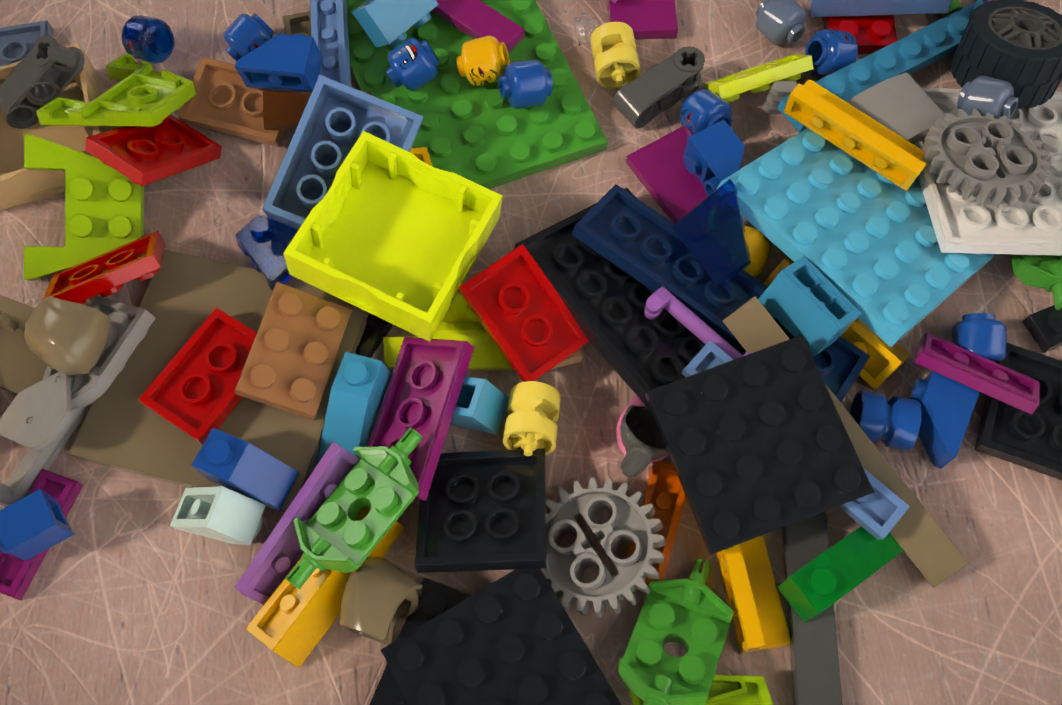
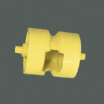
(615, 55)
(532, 417)

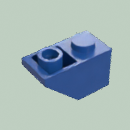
(713, 155)

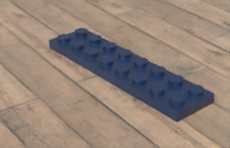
(653, 254)

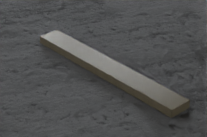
(916, 530)

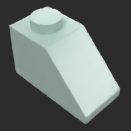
(219, 515)

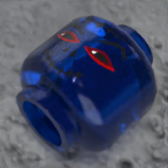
(147, 38)

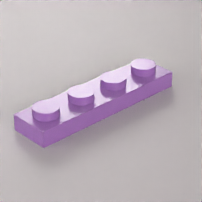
(282, 546)

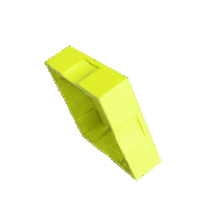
(394, 235)

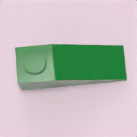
(837, 572)

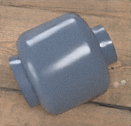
(781, 21)
(988, 96)

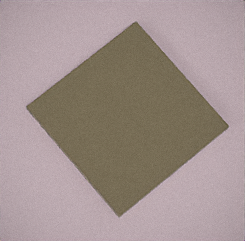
(181, 297)

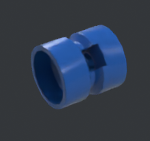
(892, 421)

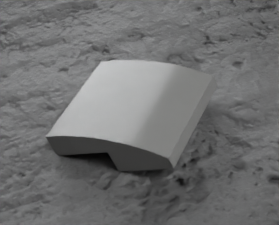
(899, 106)

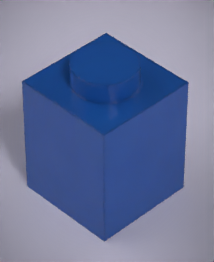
(32, 525)

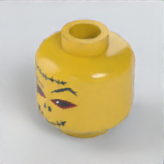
(483, 60)

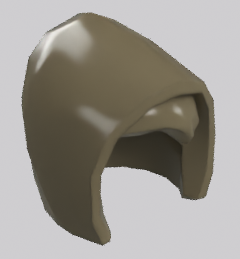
(67, 335)
(378, 600)

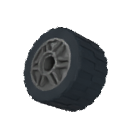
(1013, 44)

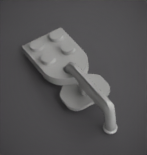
(53, 408)

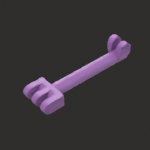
(664, 300)

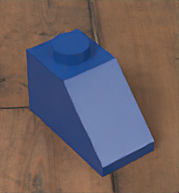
(282, 64)
(944, 415)
(245, 469)

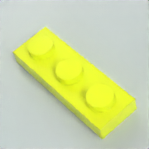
(759, 77)

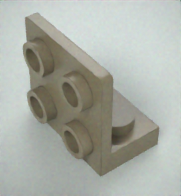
(17, 363)

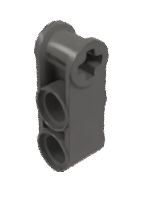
(38, 80)
(660, 86)

